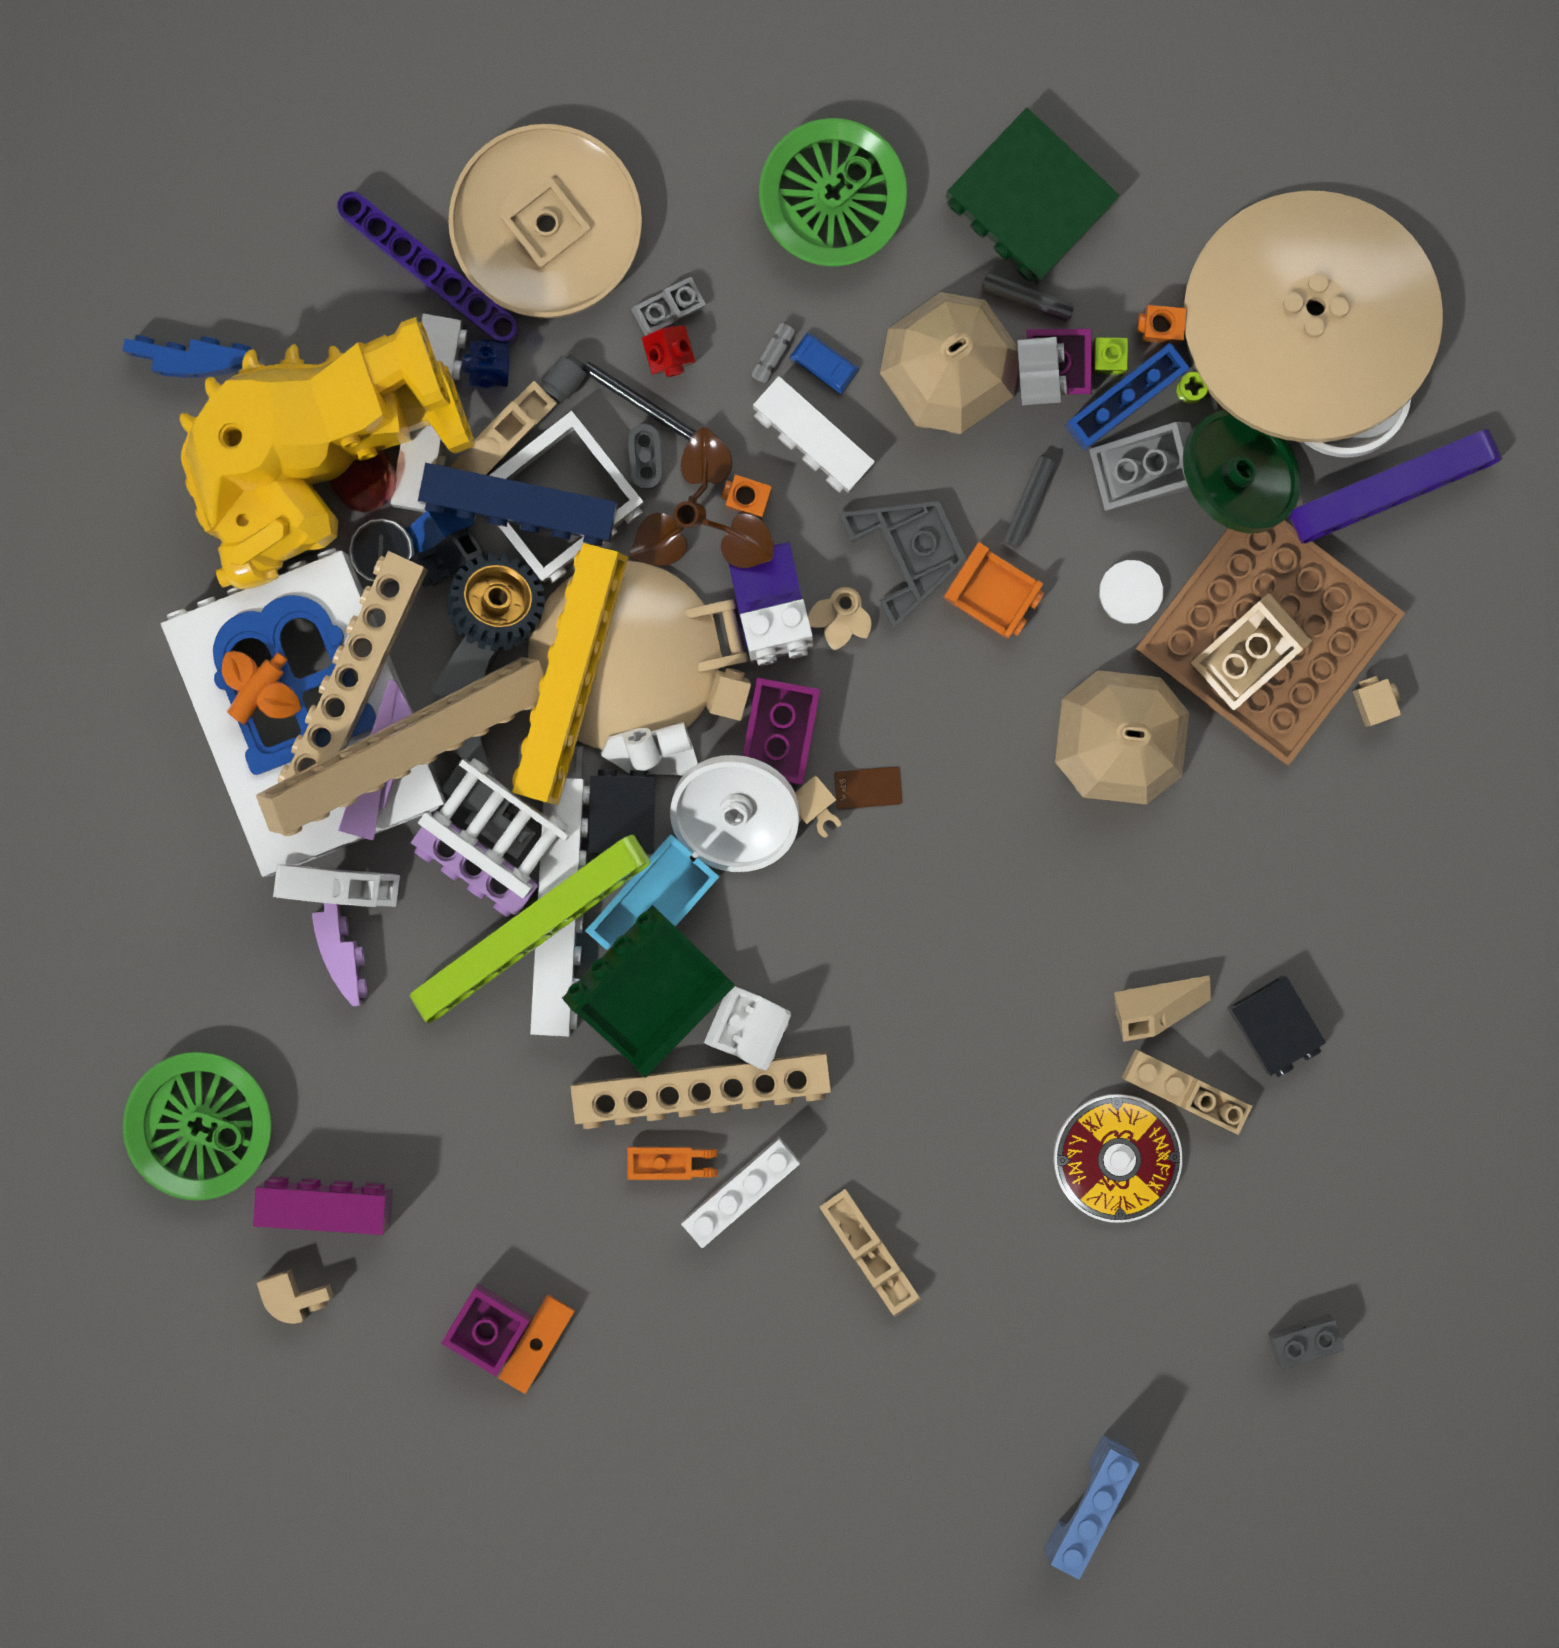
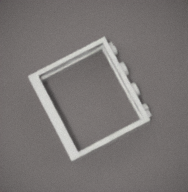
(536, 449)

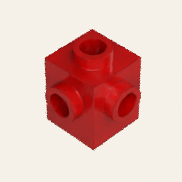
(668, 350)

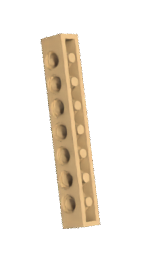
(382, 638)
(586, 1093)

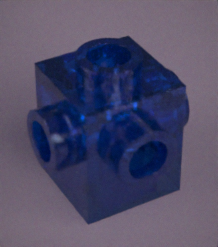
(487, 363)

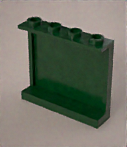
(1031, 196)
(648, 991)

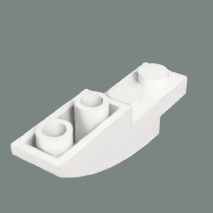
(336, 886)

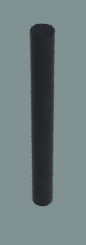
(639, 401)

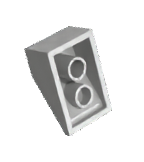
(1141, 466)

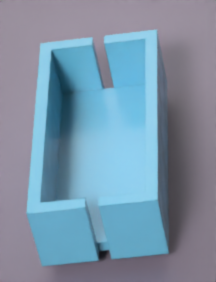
(669, 884)

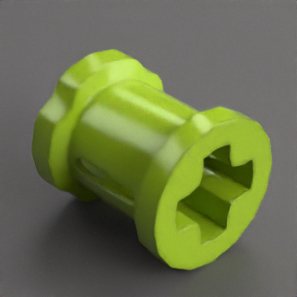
(1186, 395)

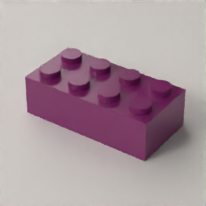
(322, 1207)

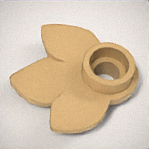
(838, 622)

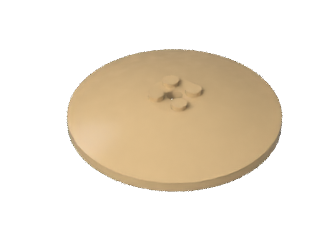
(1304, 371)

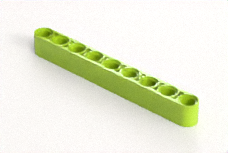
(530, 928)

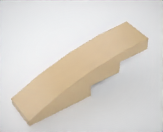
(870, 1253)

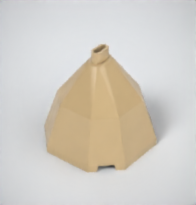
(945, 386)
(1095, 742)

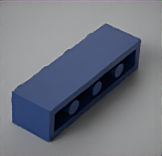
(1127, 397)

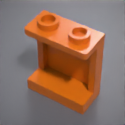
(994, 592)

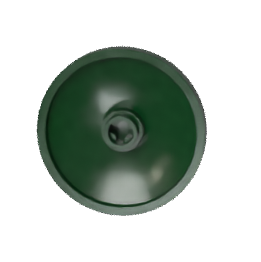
(1240, 474)

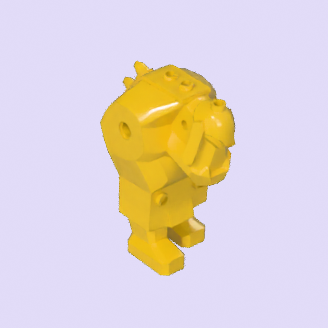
(300, 425)

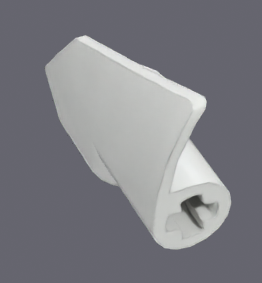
(657, 751)

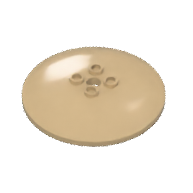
(536, 175)

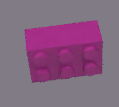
(782, 727)

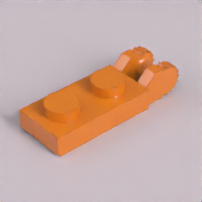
(667, 1163)

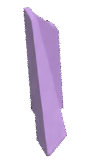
(362, 816)

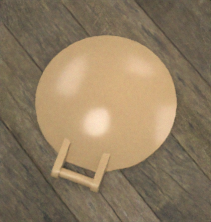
(654, 656)

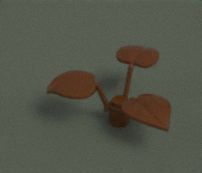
(659, 538)

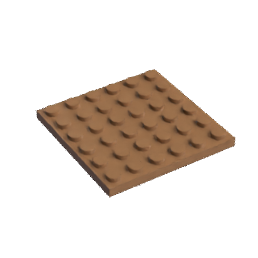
(1318, 592)

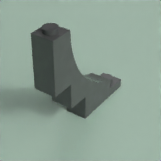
(463, 668)

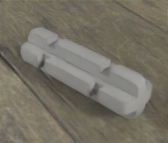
(773, 353)

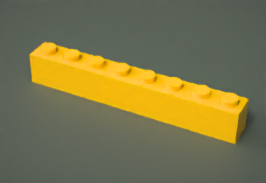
(569, 674)

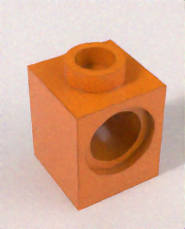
(1175, 318)
(761, 491)

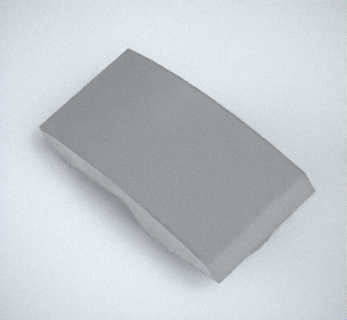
(669, 306)

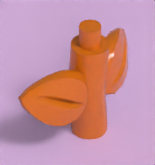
(258, 687)

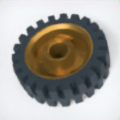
(491, 623)

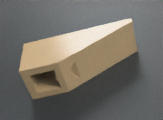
(1154, 1008)

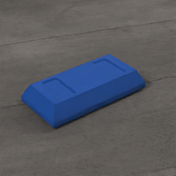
(824, 363)

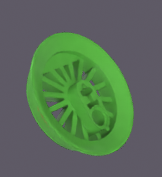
(793, 231)
(149, 1104)

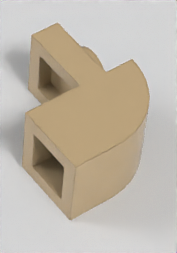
(285, 1302)

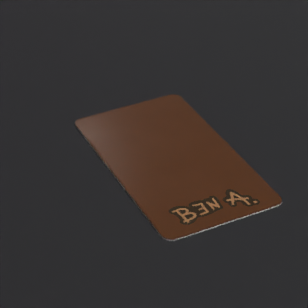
(868, 787)

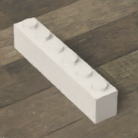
(446, 339)

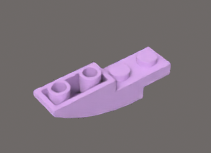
(340, 957)

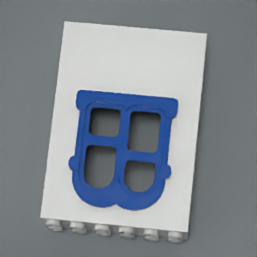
(199, 639)

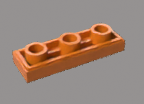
(527, 1360)

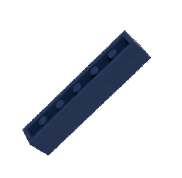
(517, 503)

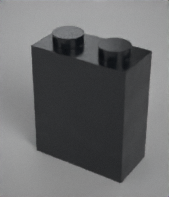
(621, 808)
(1277, 1026)

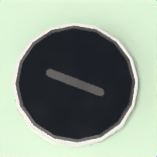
(375, 540)

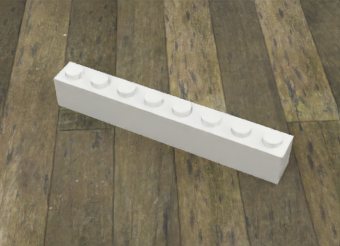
(559, 954)

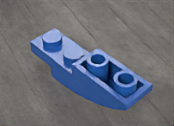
(202, 359)

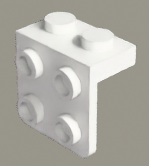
(777, 632)
(748, 1027)

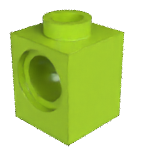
(1109, 356)

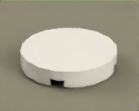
(1130, 592)

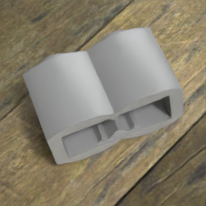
(1040, 370)

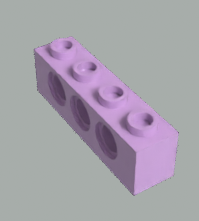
(479, 885)

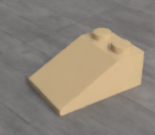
(1251, 651)

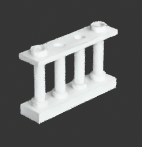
(466, 841)

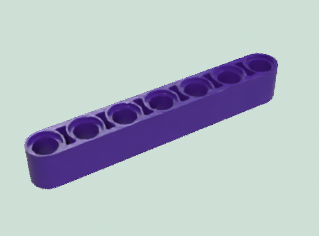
(417, 257)
(1395, 486)

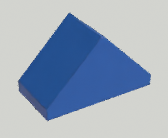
(434, 527)

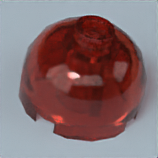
(367, 483)

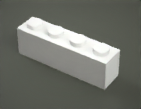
(813, 435)
(740, 1192)

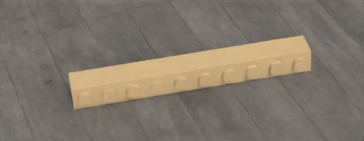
(400, 747)

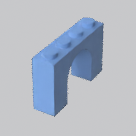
(1075, 1542)

